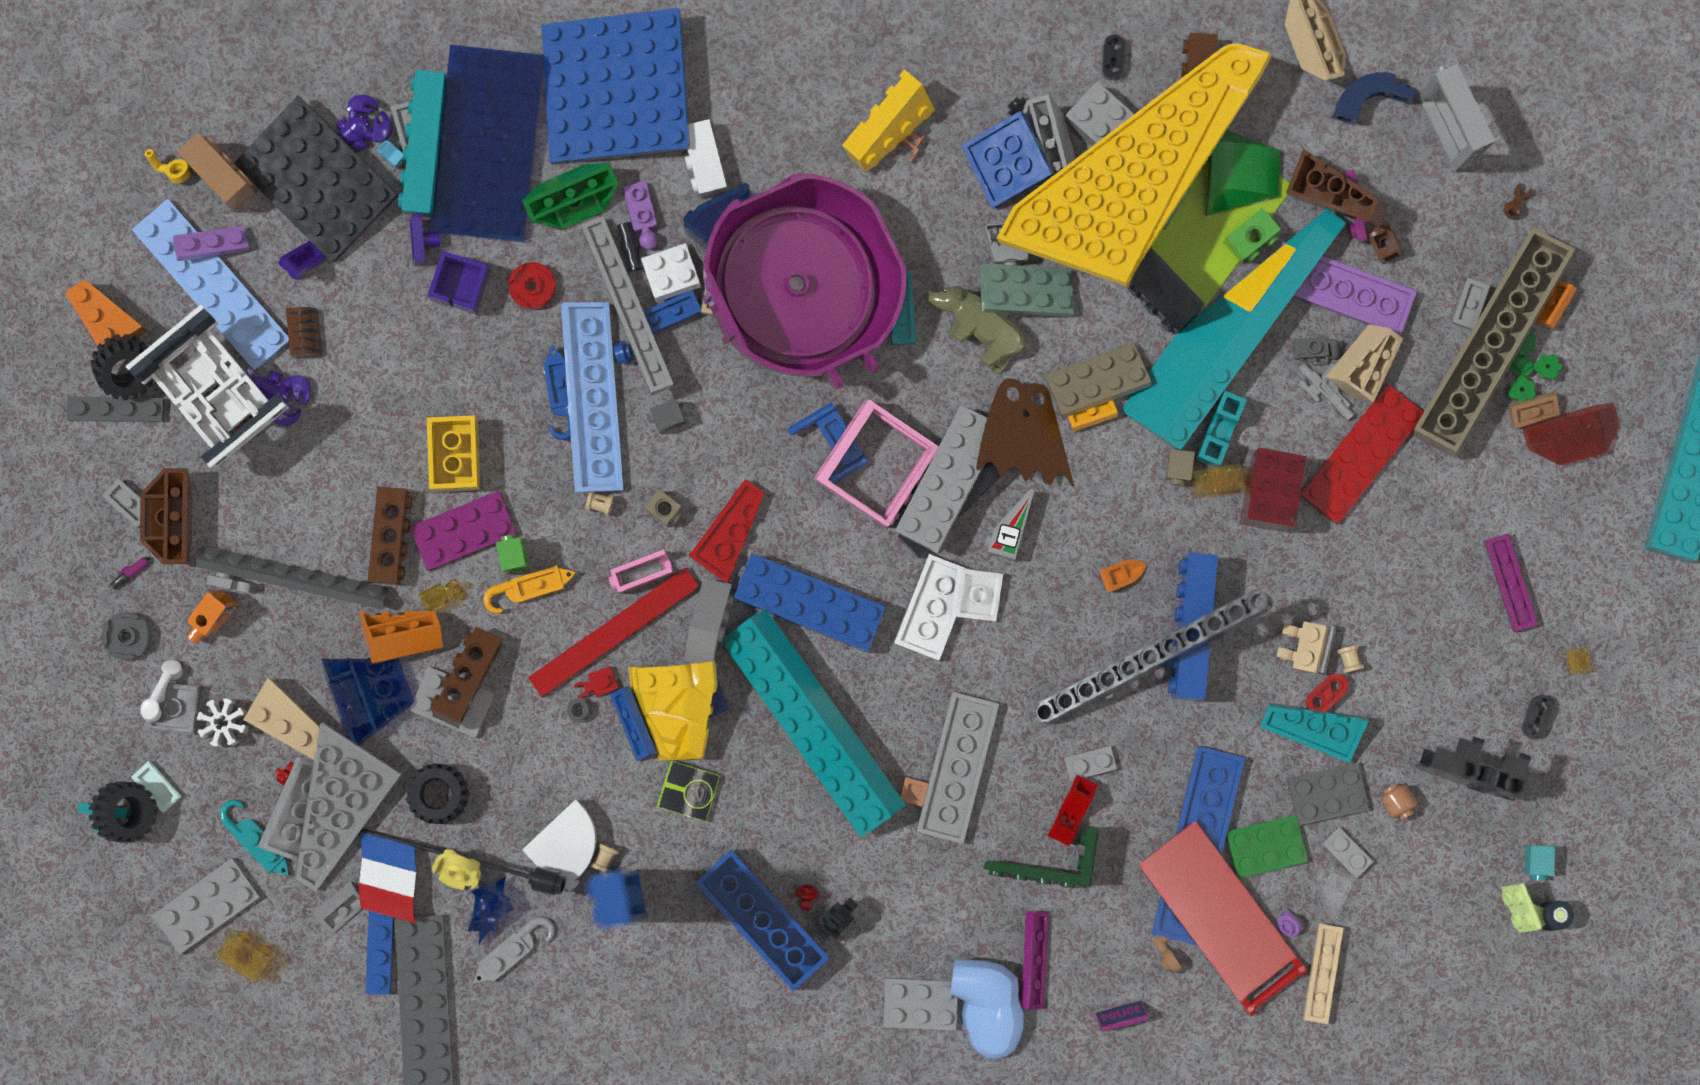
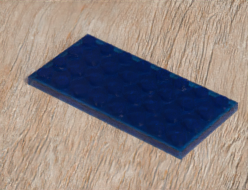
(487, 143)

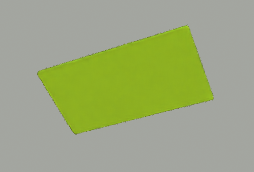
(1195, 243)

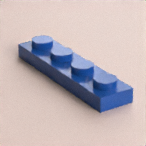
(379, 954)

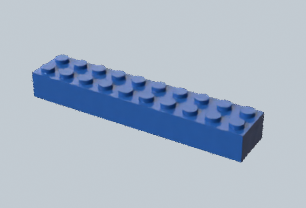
(617, 898)

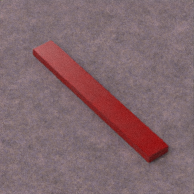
(613, 632)

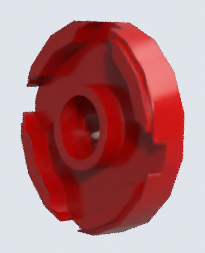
(527, 274)

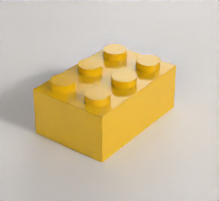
(453, 453)

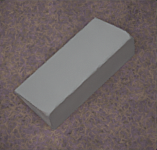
(339, 908)

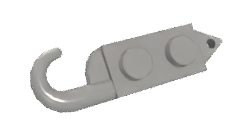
(511, 950)

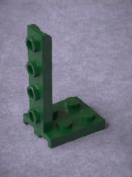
(1044, 876)

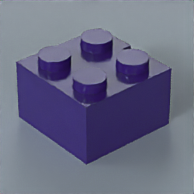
(459, 282)

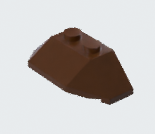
(167, 516)

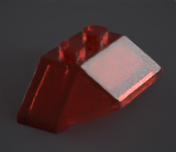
(1573, 434)

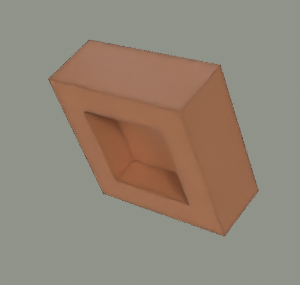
(914, 791)

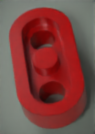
(1326, 693)

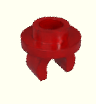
(282, 775)
(807, 893)

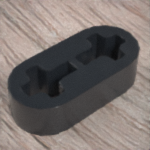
(1107, 57)
(1543, 719)

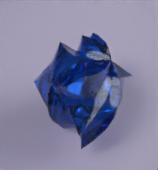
(489, 908)

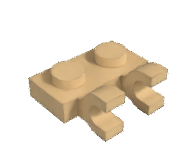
(1310, 646)

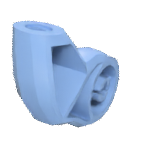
(991, 1006)

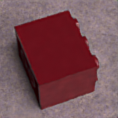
(1273, 490)

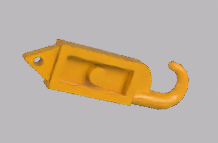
(529, 586)

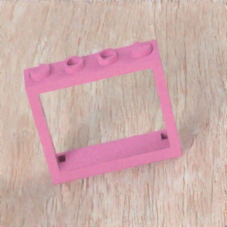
(904, 494)

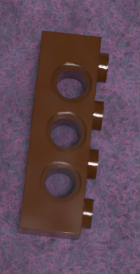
(385, 499)
(455, 711)

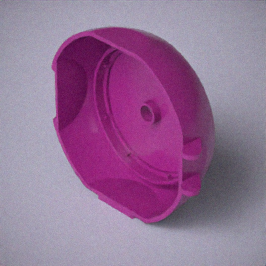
(839, 250)

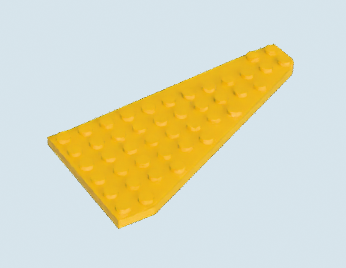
(1123, 189)

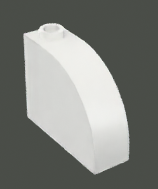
(566, 844)

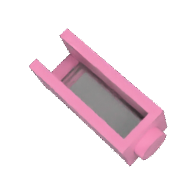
(641, 572)

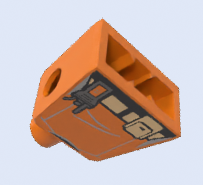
(210, 614)

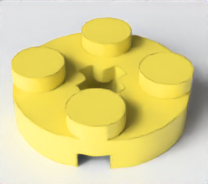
(457, 870)

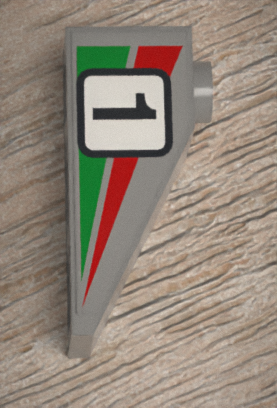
(1008, 533)

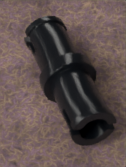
(630, 246)

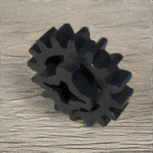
(836, 920)

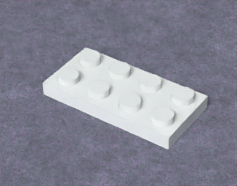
(929, 612)

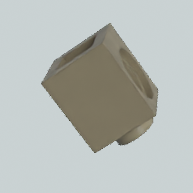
(1179, 467)
(656, 501)

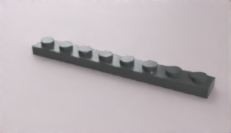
(292, 577)

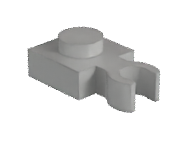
(223, 581)

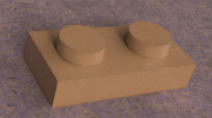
(1534, 410)

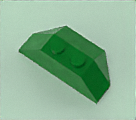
(572, 196)

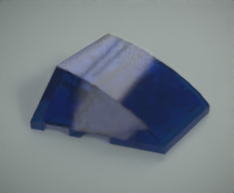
(366, 694)

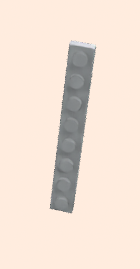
(627, 305)

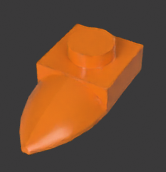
(1122, 574)

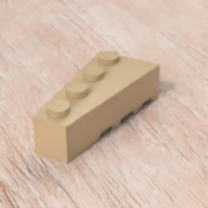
(283, 719)

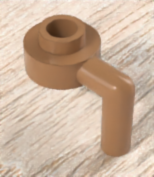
(1168, 961)

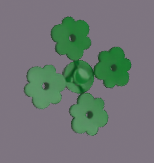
(1523, 366)

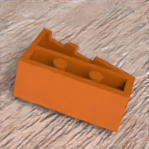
(100, 314)
(400, 635)

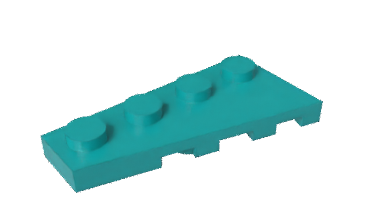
(1321, 730)

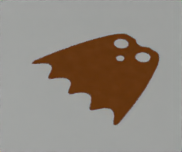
(1022, 441)

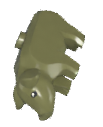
(987, 327)

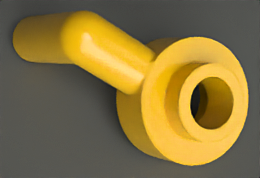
(176, 170)

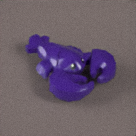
(358, 126)
(272, 386)

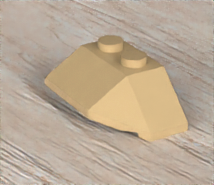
(1315, 39)

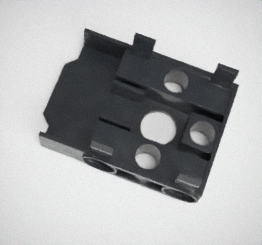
(1467, 770)

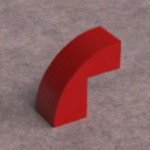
(1072, 810)

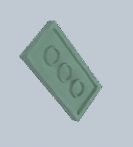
(1026, 290)

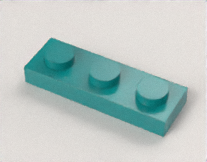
(904, 329)

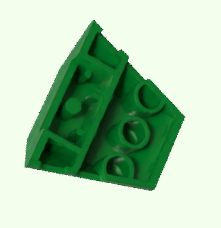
(1241, 173)

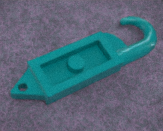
(249, 835)

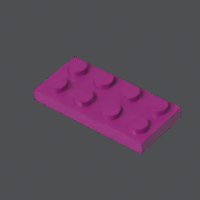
(462, 530)

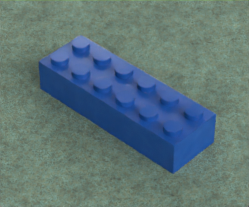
(1196, 600)
(809, 603)
(762, 920)

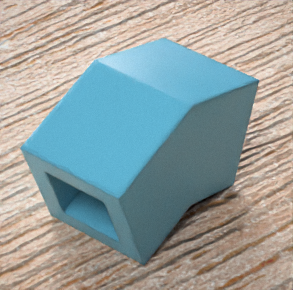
(390, 153)

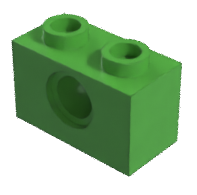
(1260, 224)

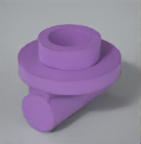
(1289, 924)

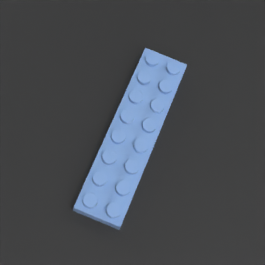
(213, 287)
(591, 397)

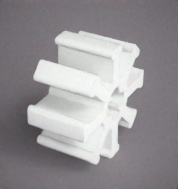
(220, 715)

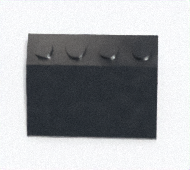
(1164, 293)

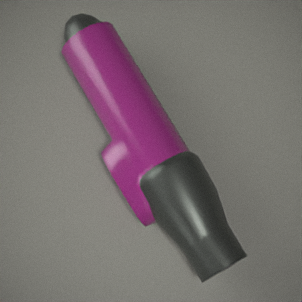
(128, 572)

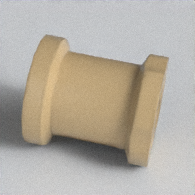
(599, 503)
(1350, 658)
(604, 858)

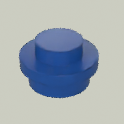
(623, 353)

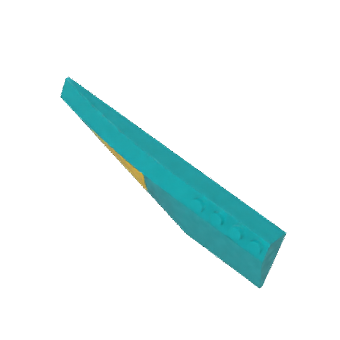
(1222, 337)

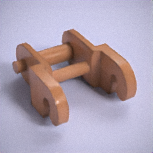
(915, 147)

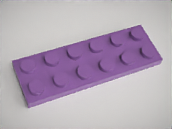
(1357, 295)

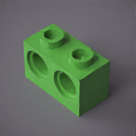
(512, 554)

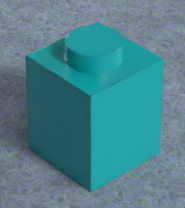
(1539, 861)

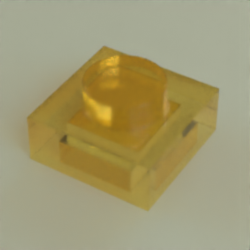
(1578, 660)

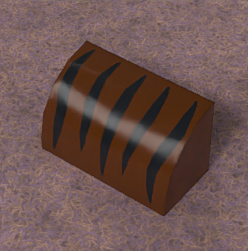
(303, 332)

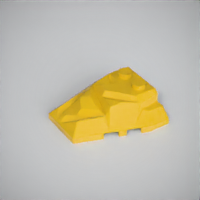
(675, 706)

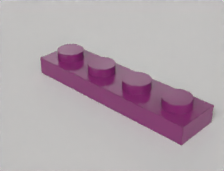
(1510, 582)
(1034, 960)

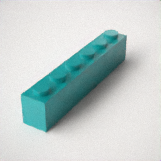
(423, 143)

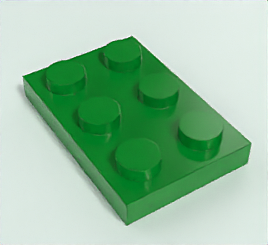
(1266, 846)

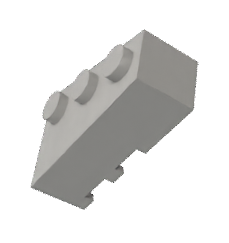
(707, 621)

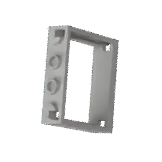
(1465, 111)

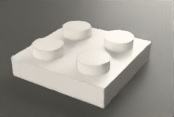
(670, 272)
(976, 594)

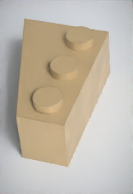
(1366, 363)

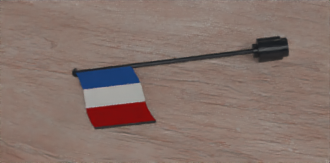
(391, 874)

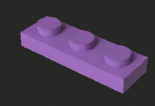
(210, 243)

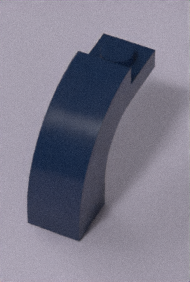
(1366, 87)

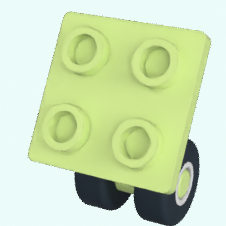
(1530, 917)

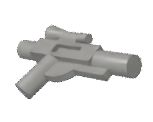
(1325, 388)

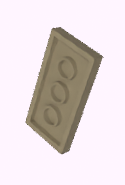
(1098, 380)

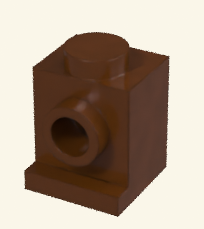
(1388, 252)

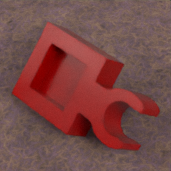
(600, 682)

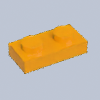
(1093, 416)

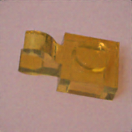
(438, 596)

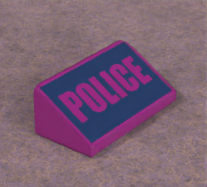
(1121, 1016)

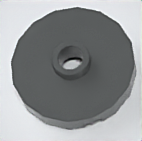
(114, 633)

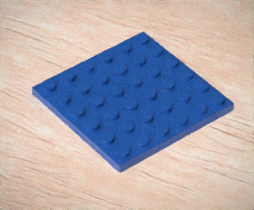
(615, 86)

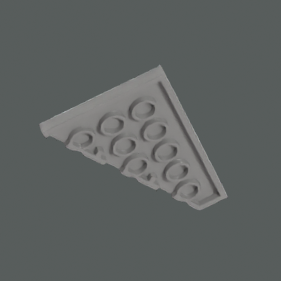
(341, 798)

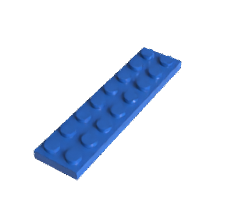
(1210, 805)

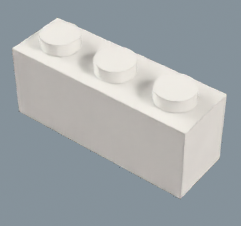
(704, 161)

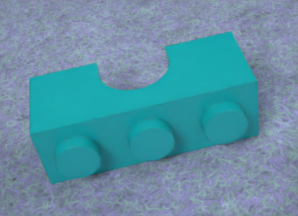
(1220, 429)

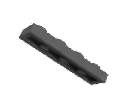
(113, 410)

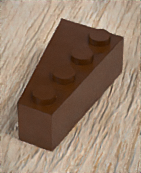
(1328, 189)

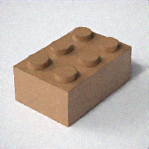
(217, 171)

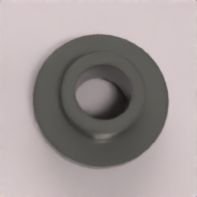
(579, 702)

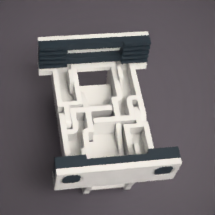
(210, 366)

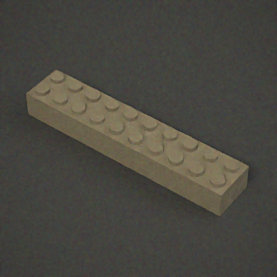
(1494, 342)

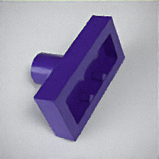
(420, 240)
(301, 260)

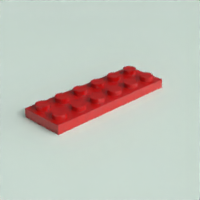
(1362, 454)

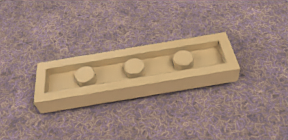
(1323, 973)

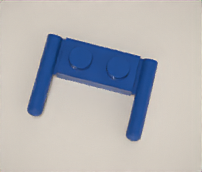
(832, 428)

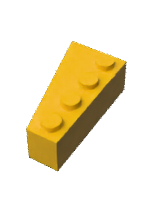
(889, 122)

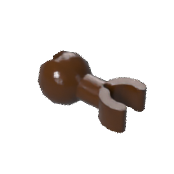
(1514, 207)

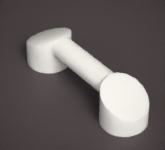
(150, 708)

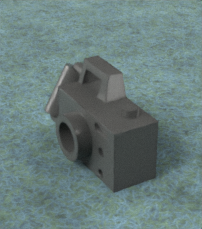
(1315, 348)

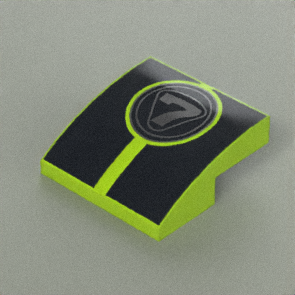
(688, 791)

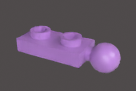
(641, 213)

